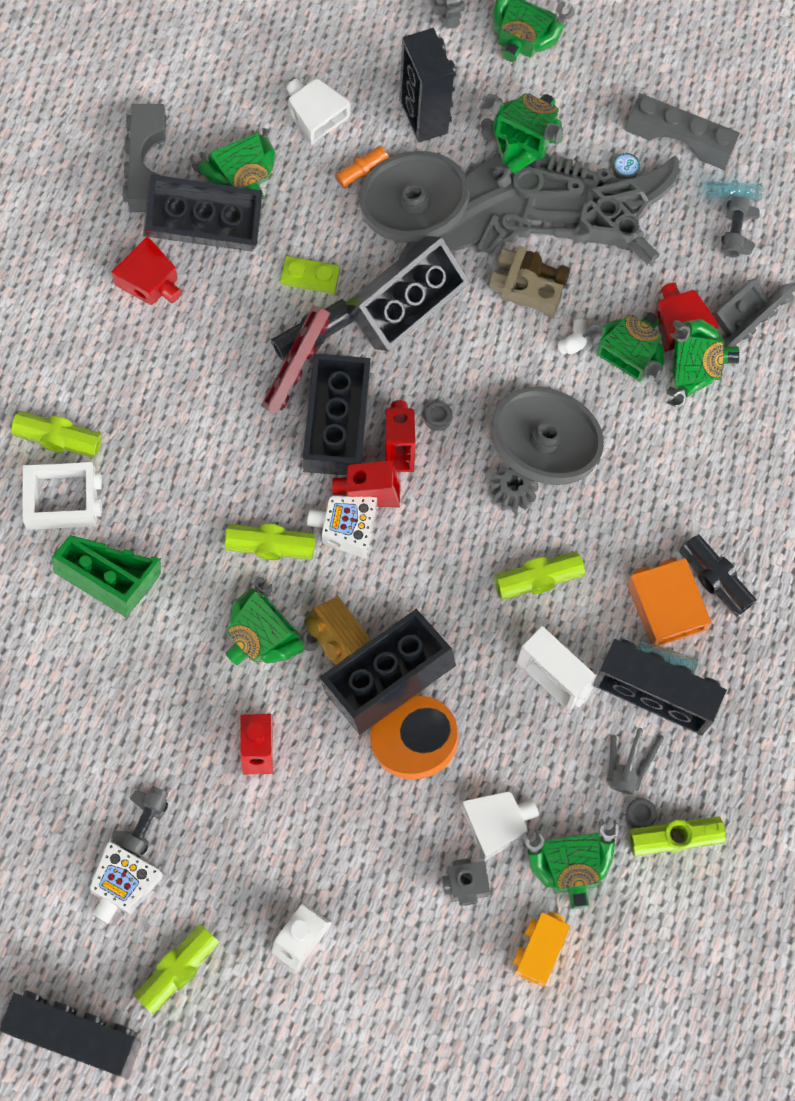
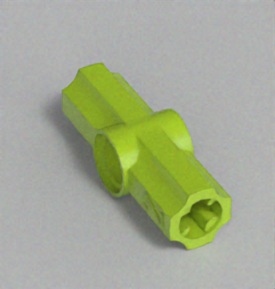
(56, 434)
(270, 542)
(539, 575)
(695, 832)
(176, 969)

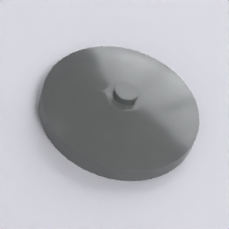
(414, 196)
(546, 435)

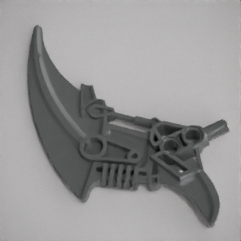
(559, 194)

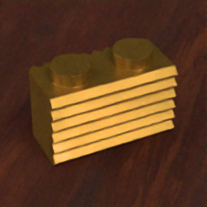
(336, 629)

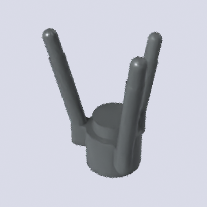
(625, 778)

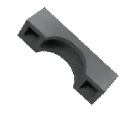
(658, 119)
(146, 130)

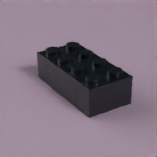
(426, 84)
(202, 213)
(407, 293)
(336, 413)
(388, 671)
(660, 686)
(70, 1035)

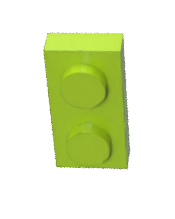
(310, 275)

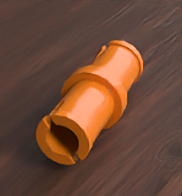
(361, 166)

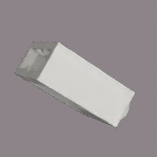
(62, 519)
(556, 669)

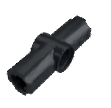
(338, 317)
(717, 575)

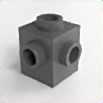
(474, 873)

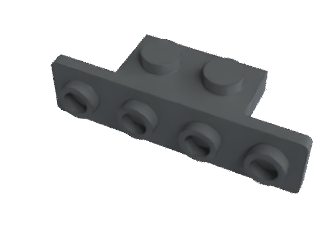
(749, 308)

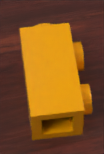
(542, 949)

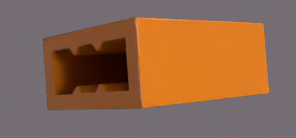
(668, 601)

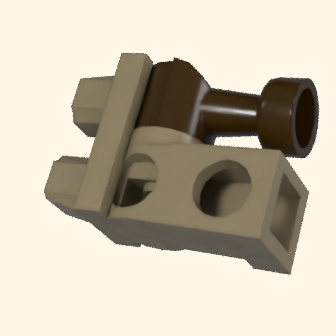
(523, 282)

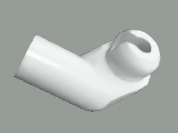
(575, 341)

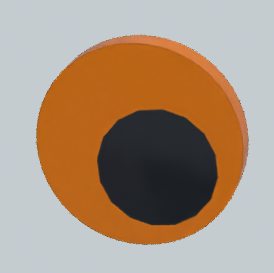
(415, 738)

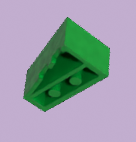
(105, 573)

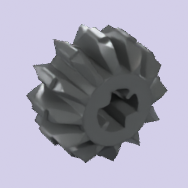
(503, 493)

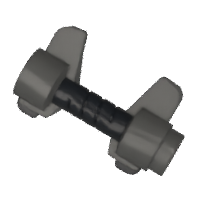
(733, 242)
(153, 805)

